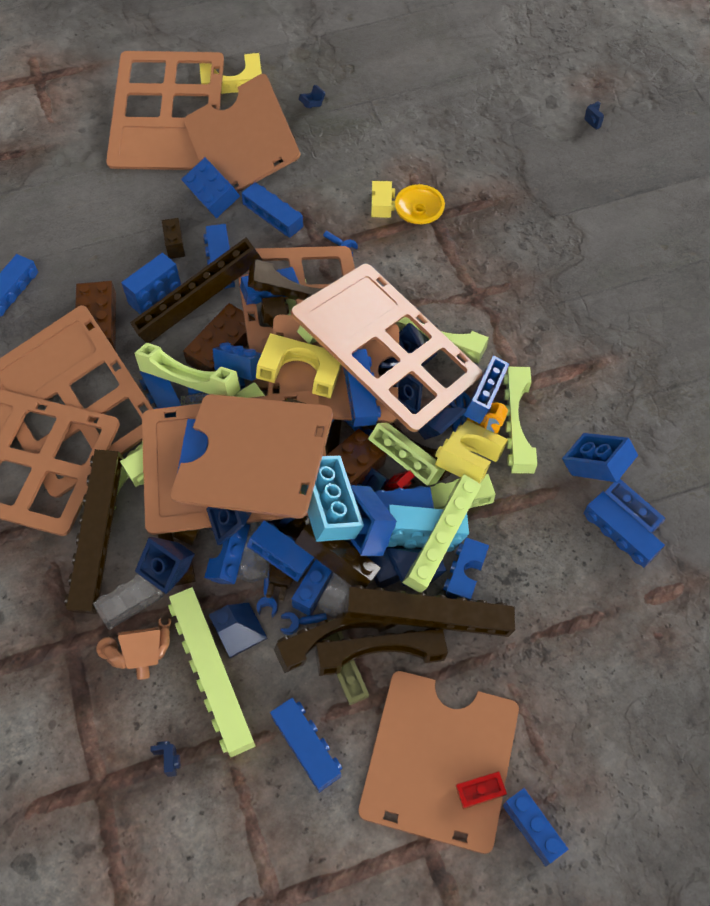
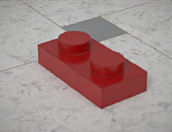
(399, 480)
(481, 790)

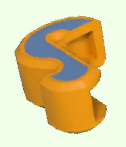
(494, 418)

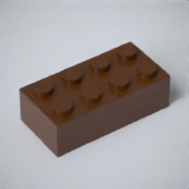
(101, 302)
(224, 328)
(359, 456)

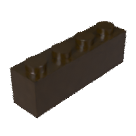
(339, 558)

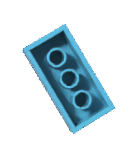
(333, 504)
(416, 525)

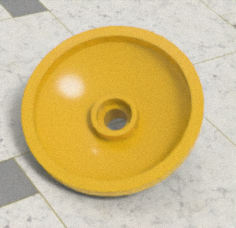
(419, 204)

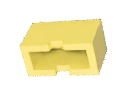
(382, 199)

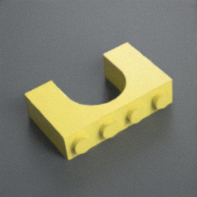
(230, 83)
(282, 350)
(456, 454)

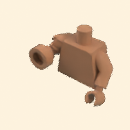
(139, 648)

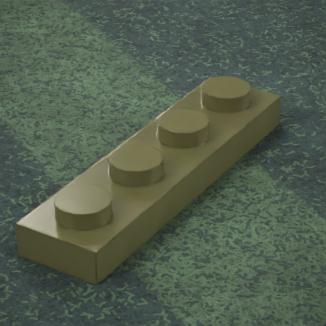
(350, 678)

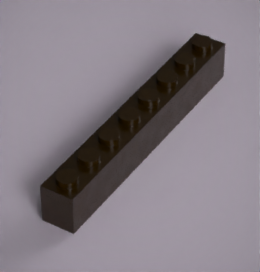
(195, 291)
(94, 532)
(429, 611)

